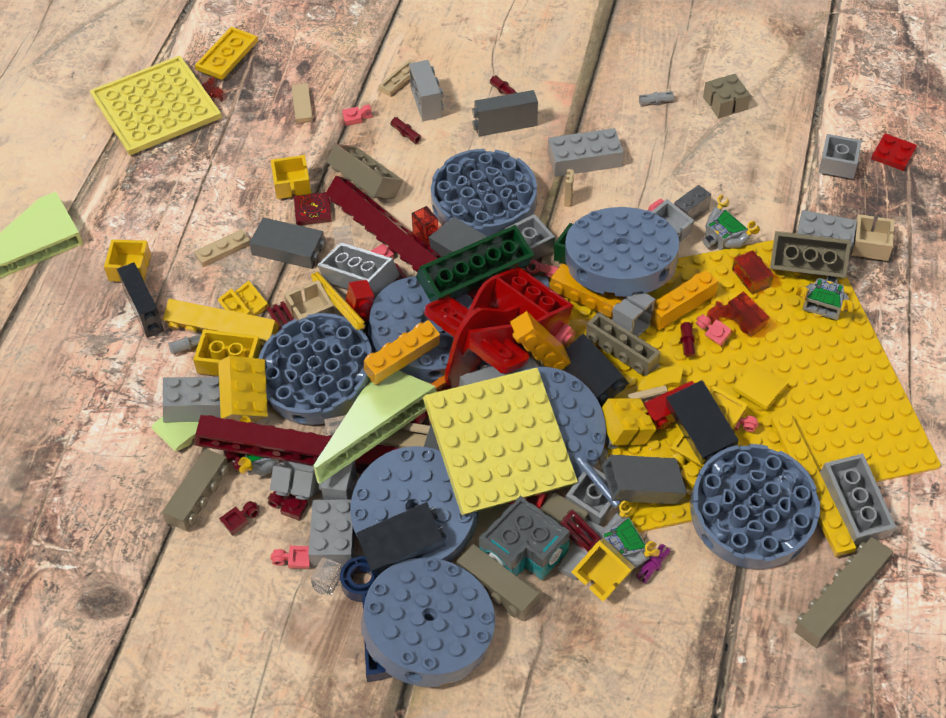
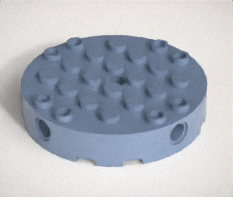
(484, 190)
(622, 251)
(398, 311)
(315, 368)
(576, 414)
(408, 480)
(747, 533)
(427, 622)

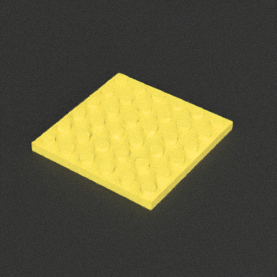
(155, 105)
(499, 440)

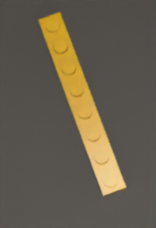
(829, 517)

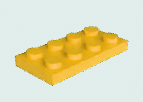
(226, 53)
(732, 410)

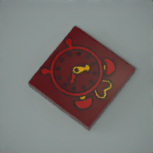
(312, 208)

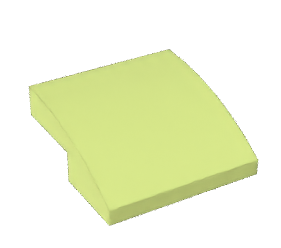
(176, 434)

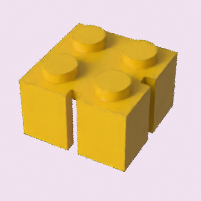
(290, 176)
(126, 252)
(627, 421)
(604, 567)

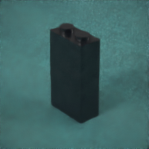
(140, 300)
(594, 370)
(701, 421)
(401, 538)

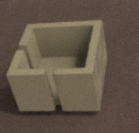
(721, 95)

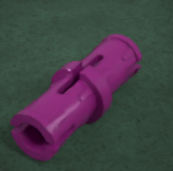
(653, 564)

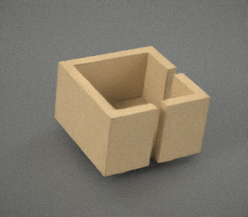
(873, 244)
(316, 301)

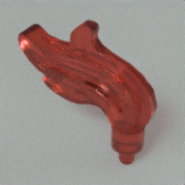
(211, 90)
(717, 312)

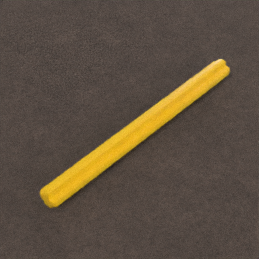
(347, 311)

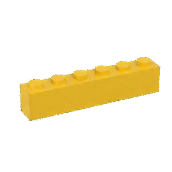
(199, 317)

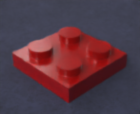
(894, 152)

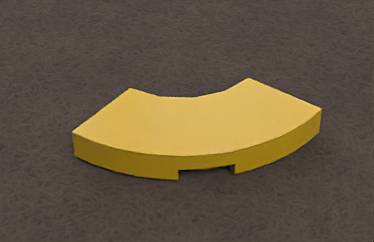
(664, 376)

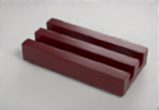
(277, 308)
(577, 534)

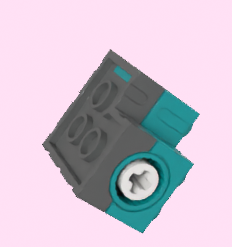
(526, 540)

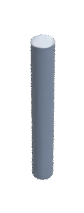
(596, 480)

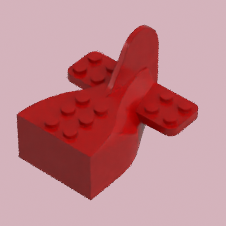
(486, 328)

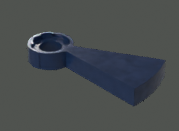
(358, 593)

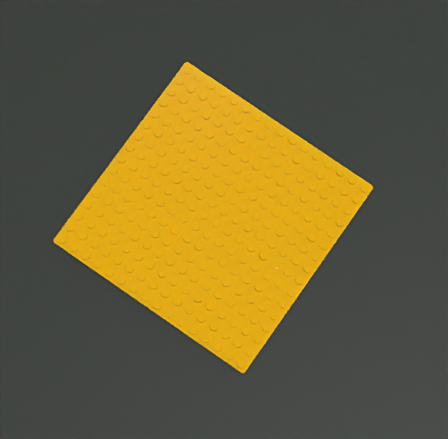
(835, 370)

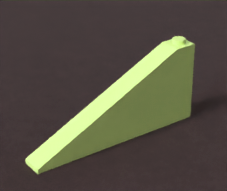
(37, 235)
(373, 418)

